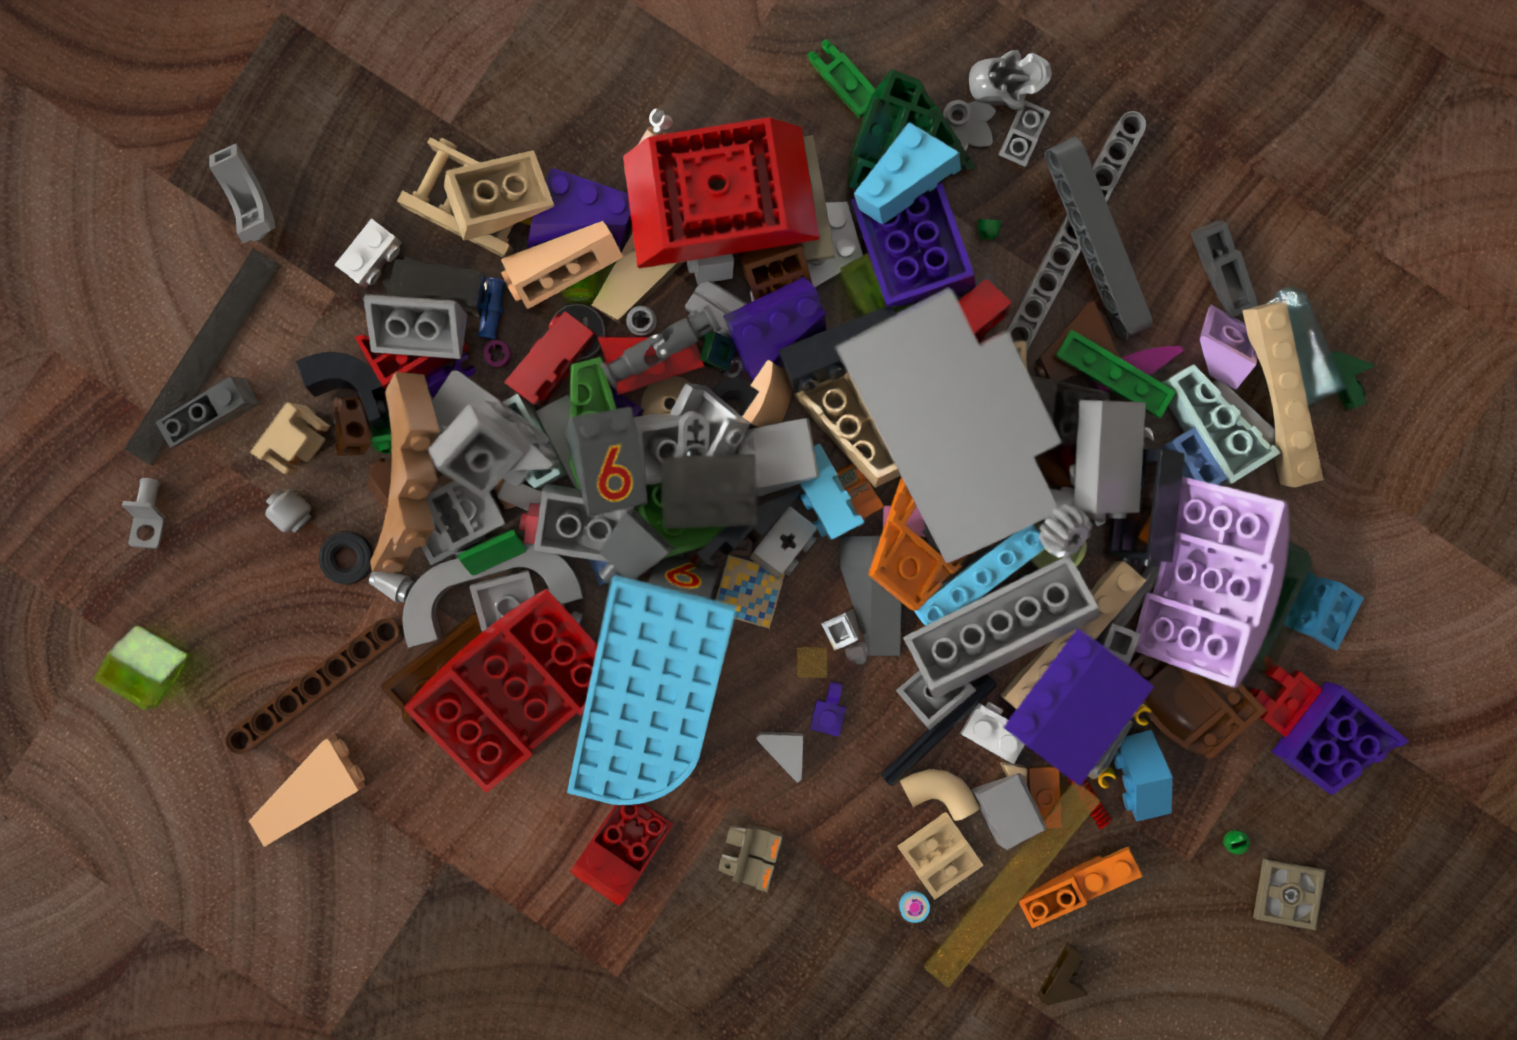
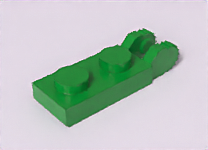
(843, 78)

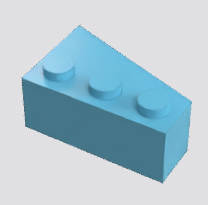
(904, 173)

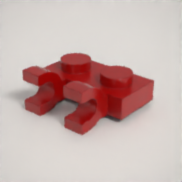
(1290, 702)

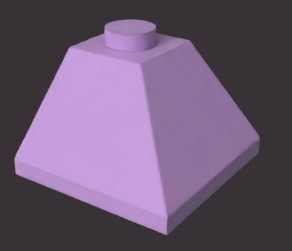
(1227, 348)

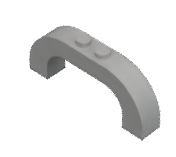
(422, 602)

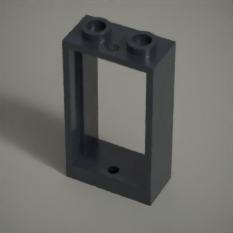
(1163, 517)

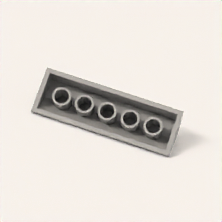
(1002, 626)

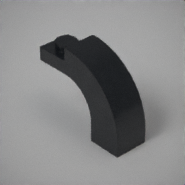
(339, 370)

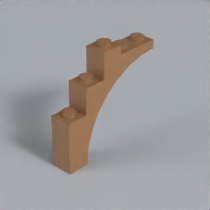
(412, 472)

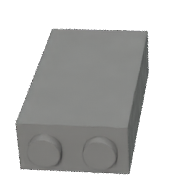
(1109, 458)

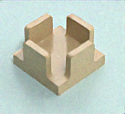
(291, 436)

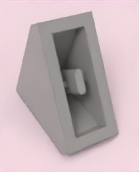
(785, 749)

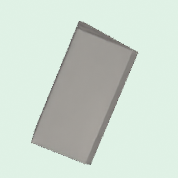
(415, 326)

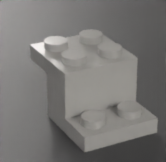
(459, 520)

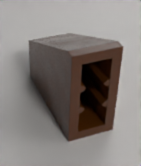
(1086, 323)

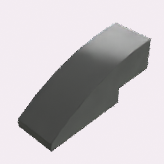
(1224, 267)

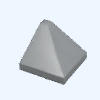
(842, 629)

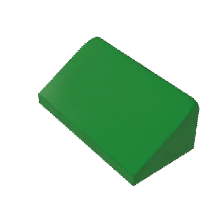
(492, 552)

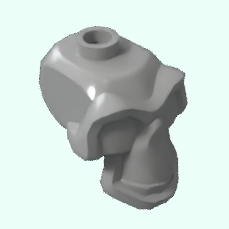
(1008, 78)

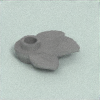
(972, 127)

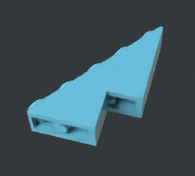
(982, 574)

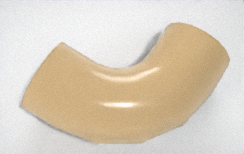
(943, 787)

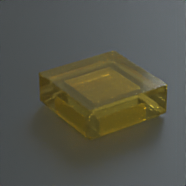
(811, 662)

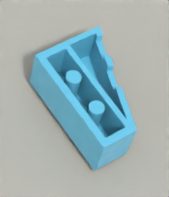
(829, 499)

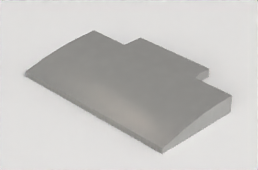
(956, 422)

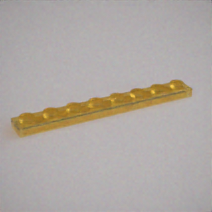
(1011, 884)

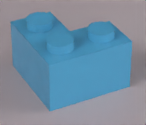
(1145, 776)

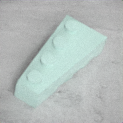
(1227, 434)

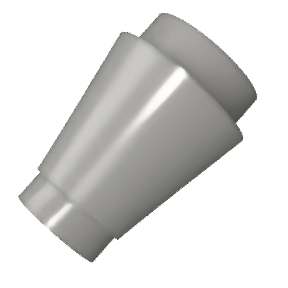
(638, 314)
(393, 585)

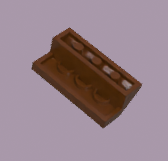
(417, 673)

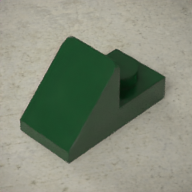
(1348, 367)

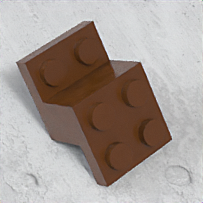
(773, 268)

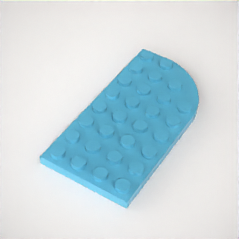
(649, 692)

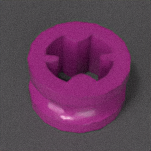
(489, 357)

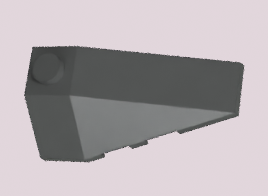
(875, 607)

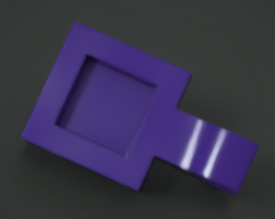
(438, 376)
(829, 714)

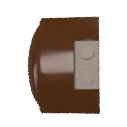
(1195, 708)

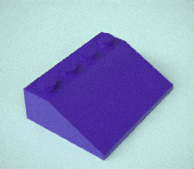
(918, 250)
(1078, 706)

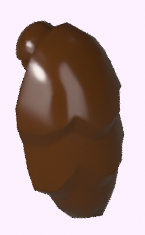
(1052, 466)

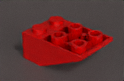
(621, 850)

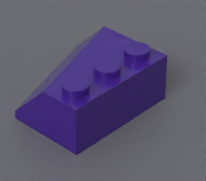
(579, 205)
(775, 323)
(1337, 740)

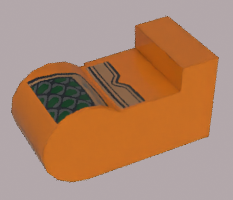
(860, 490)

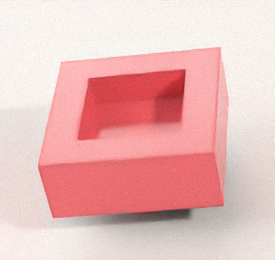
(529, 523)

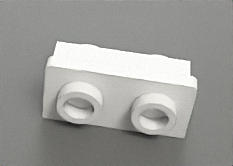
(369, 254)
(987, 730)

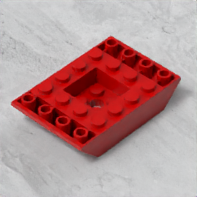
(760, 207)

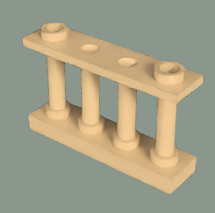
(443, 215)

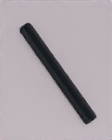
(932, 737)

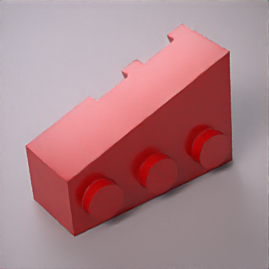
(551, 359)
(387, 364)

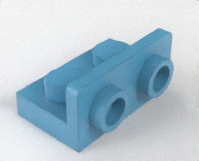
(1329, 612)

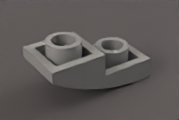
(1024, 133)

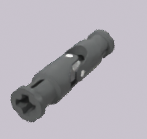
(670, 341)

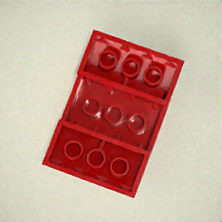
(508, 689)

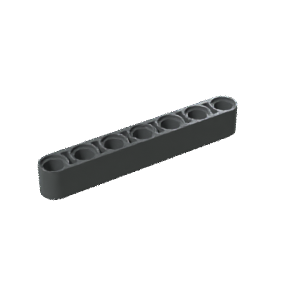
(1098, 238)

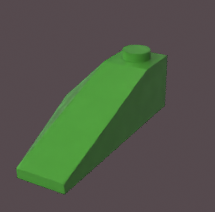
(589, 393)

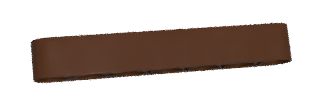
(302, 690)

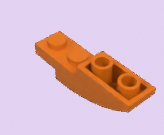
(1079, 885)

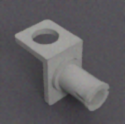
(145, 514)

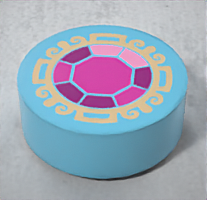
(914, 906)

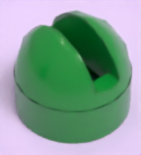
(988, 228)
(1236, 836)

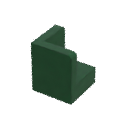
(717, 351)

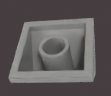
(931, 710)
(1009, 810)

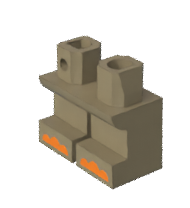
(756, 855)

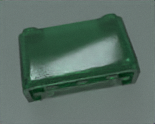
(1297, 585)

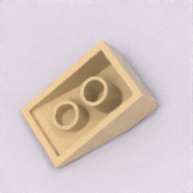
(496, 193)

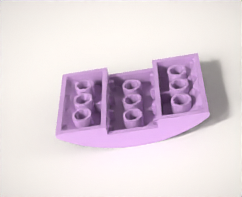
(1221, 585)

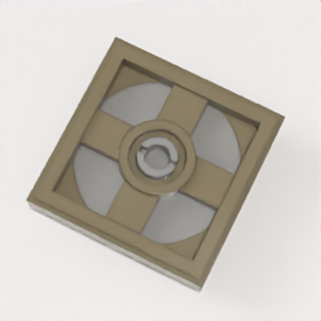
(1289, 894)

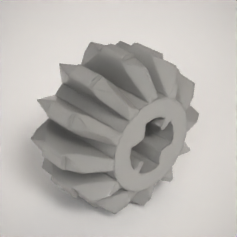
(1065, 531)

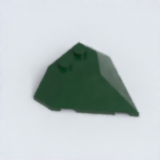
(892, 106)

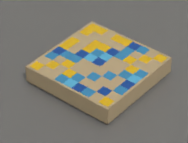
(751, 590)

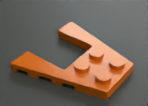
(904, 560)

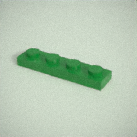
(1114, 373)

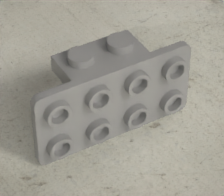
(461, 391)

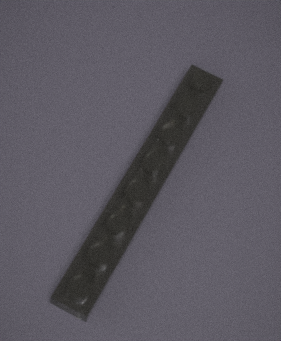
(205, 352)

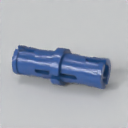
(491, 308)

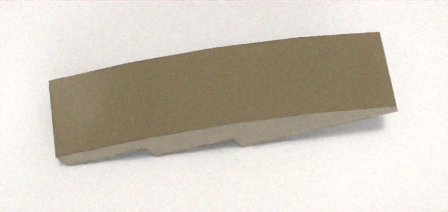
(822, 248)

